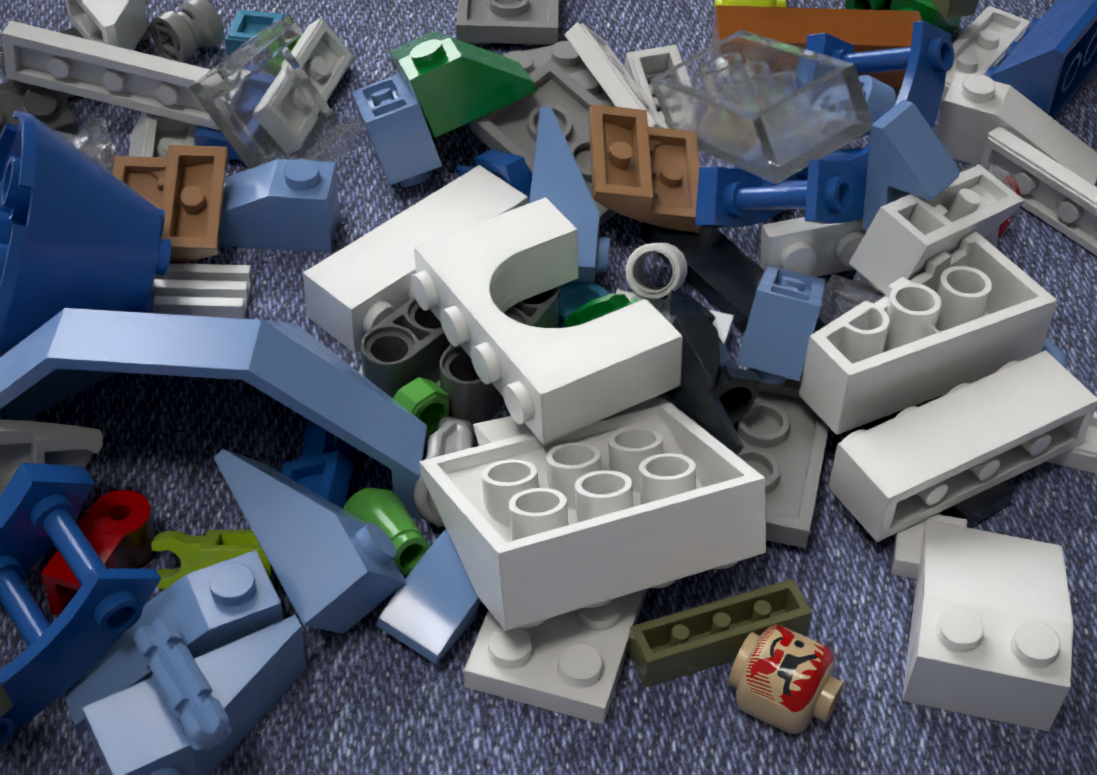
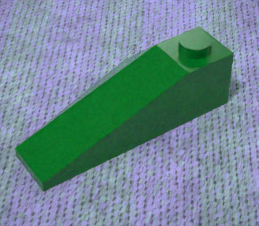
(458, 80)

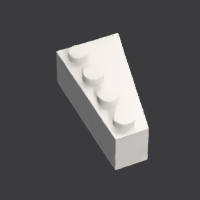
(926, 336)

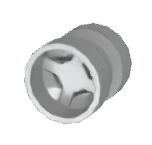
(185, 31)

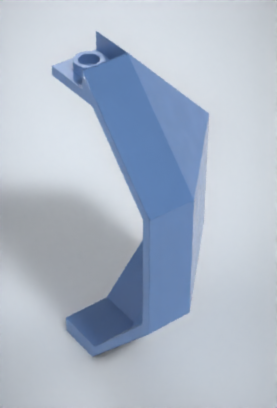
(274, 356)

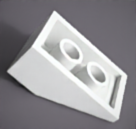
(990, 627)

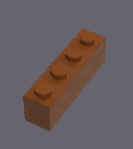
(863, 28)

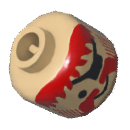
(785, 679)

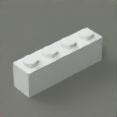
(374, 273)
(960, 444)

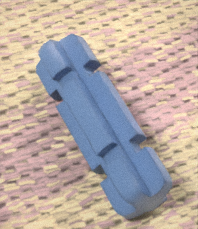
(182, 685)

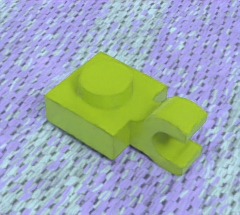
(205, 551)

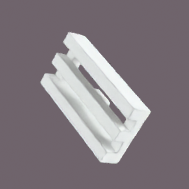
(203, 290)

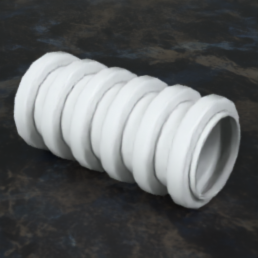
(635, 274)

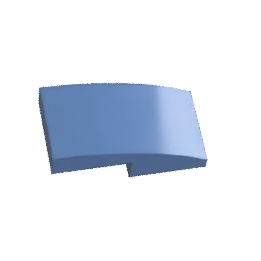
(433, 603)

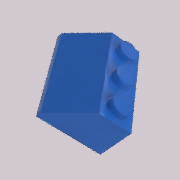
(1053, 56)

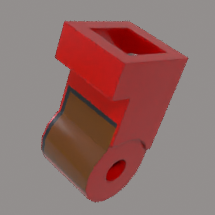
(120, 533)

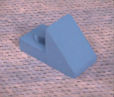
(904, 160)

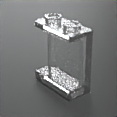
(271, 105)

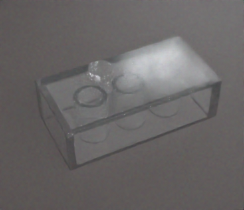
(764, 104)

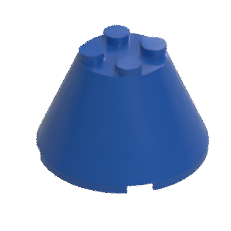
(69, 234)

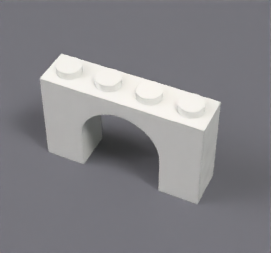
(547, 375)

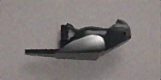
(710, 382)

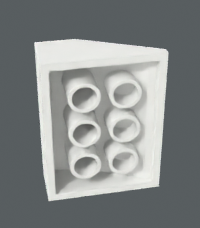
(596, 512)

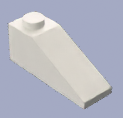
(980, 105)
(917, 228)

